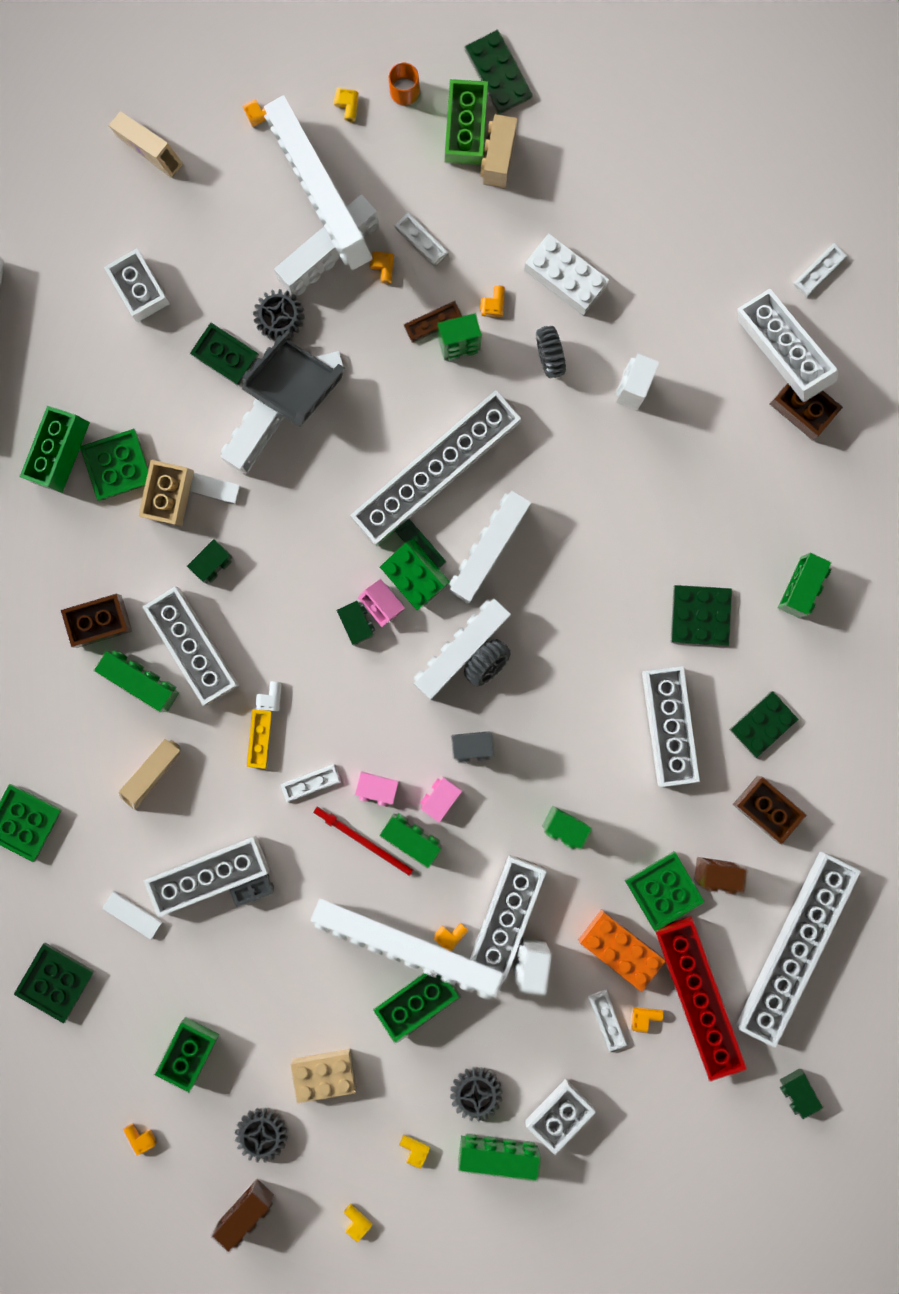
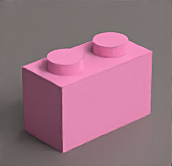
(381, 602)
(376, 788)
(440, 799)

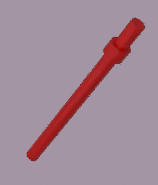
(331, 820)

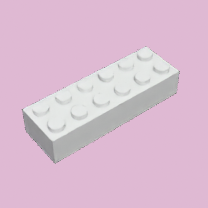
(319, 251)
(787, 345)
(490, 546)
(190, 646)
(464, 646)
(670, 726)
(207, 876)
(508, 915)

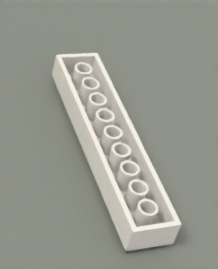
(317, 184)
(436, 468)
(408, 948)
(797, 949)

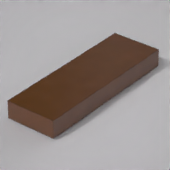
(429, 322)

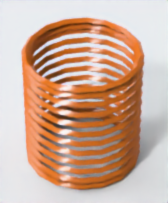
(402, 71)

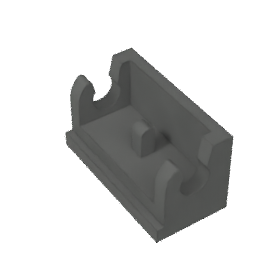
(252, 890)

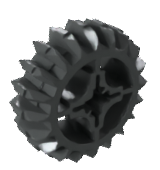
(272, 311)
(550, 351)
(487, 662)
(469, 1095)
(254, 1135)

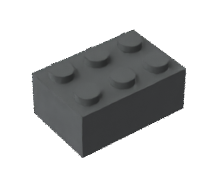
(472, 745)

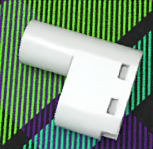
(270, 701)

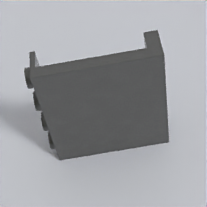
(291, 380)

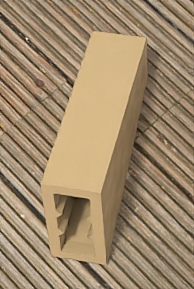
(146, 144)
(149, 773)

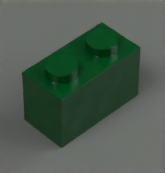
(210, 562)
(355, 622)
(800, 1093)

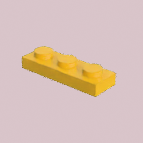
(259, 738)

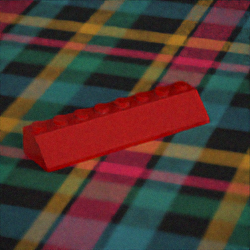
(700, 999)

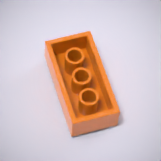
(621, 950)

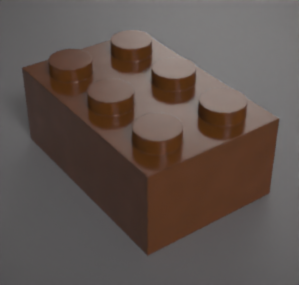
(808, 416)
(96, 620)
(769, 809)
(720, 874)
(243, 1216)

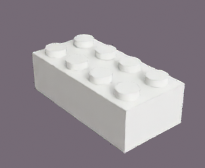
(566, 274)
(251, 437)
(533, 965)

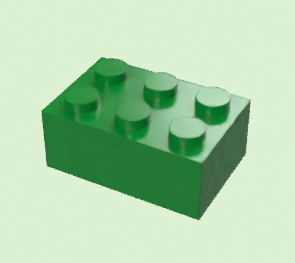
(459, 337)
(414, 574)
(805, 585)
(566, 827)
(411, 840)
(187, 1054)

